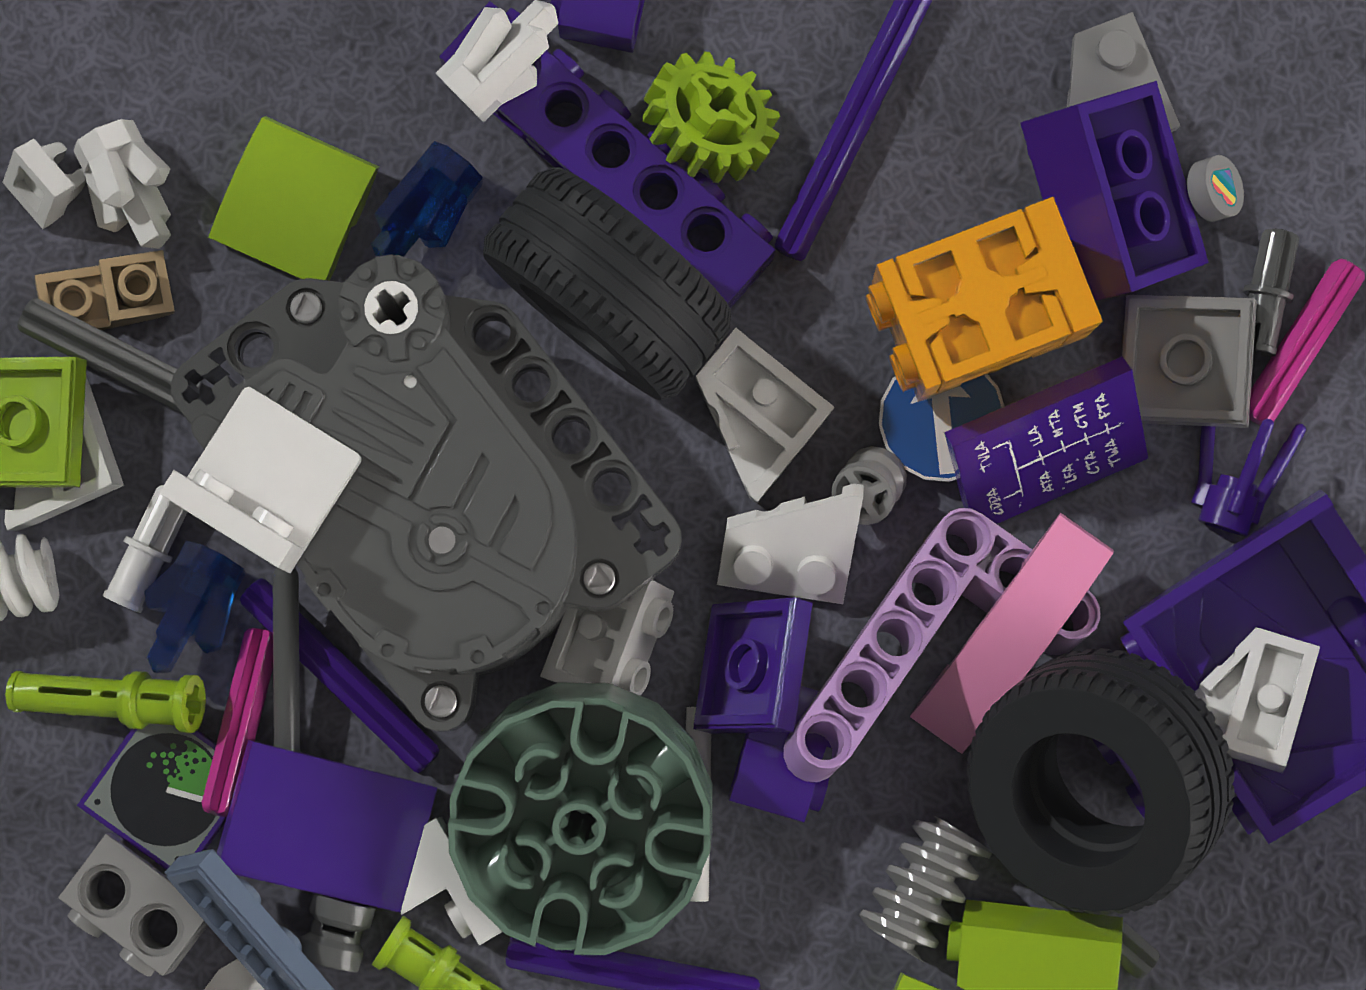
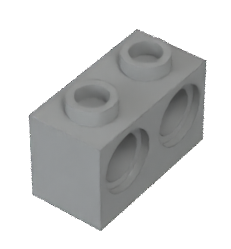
(128, 922)

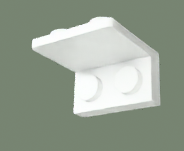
(265, 479)

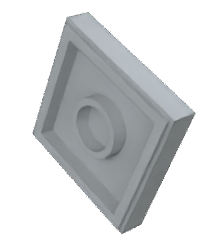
(1191, 358)

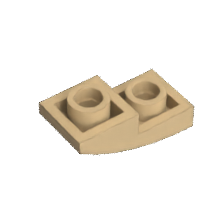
(113, 293)

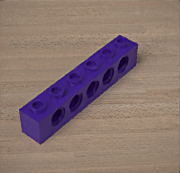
(603, 121)

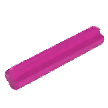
(1304, 340)
(239, 718)

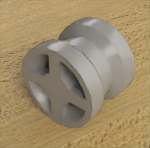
(877, 496)

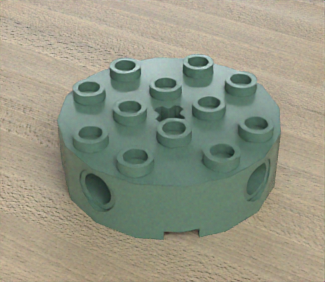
(562, 877)

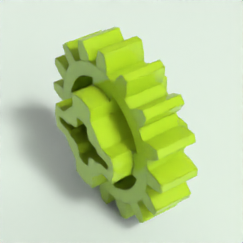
(711, 117)

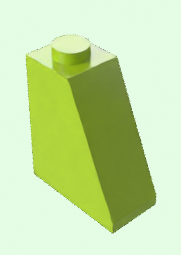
(1034, 948)

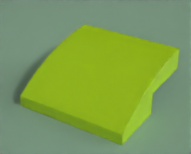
(293, 201)

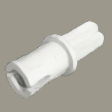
(146, 552)

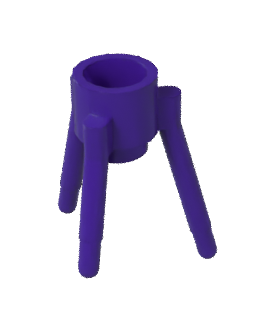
(1235, 501)

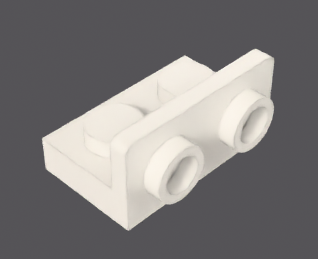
(611, 643)

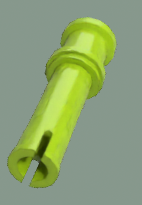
(134, 699)
(426, 962)

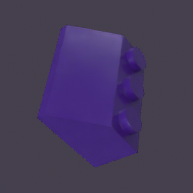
(1118, 189)

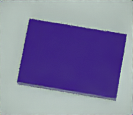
(324, 826)

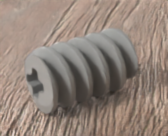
(924, 885)

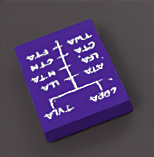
(1049, 443)

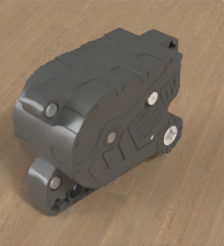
(463, 512)

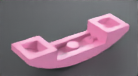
(1013, 632)

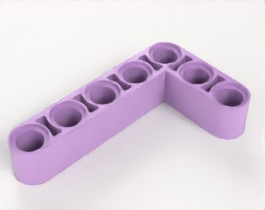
(914, 625)

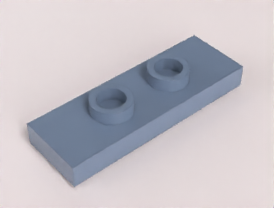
(242, 923)

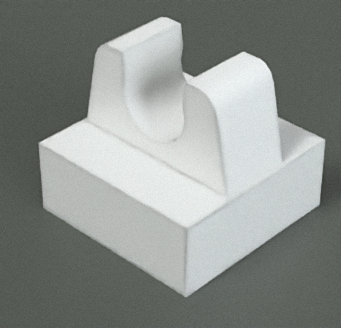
(39, 181)

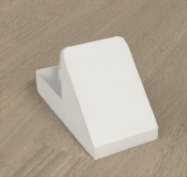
(435, 872)

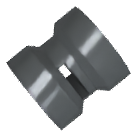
(333, 946)

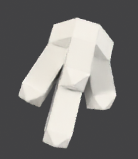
(498, 57)
(124, 181)

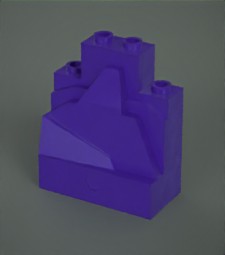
(1300, 581)

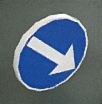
(917, 428)

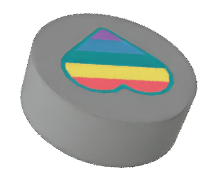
(1215, 188)

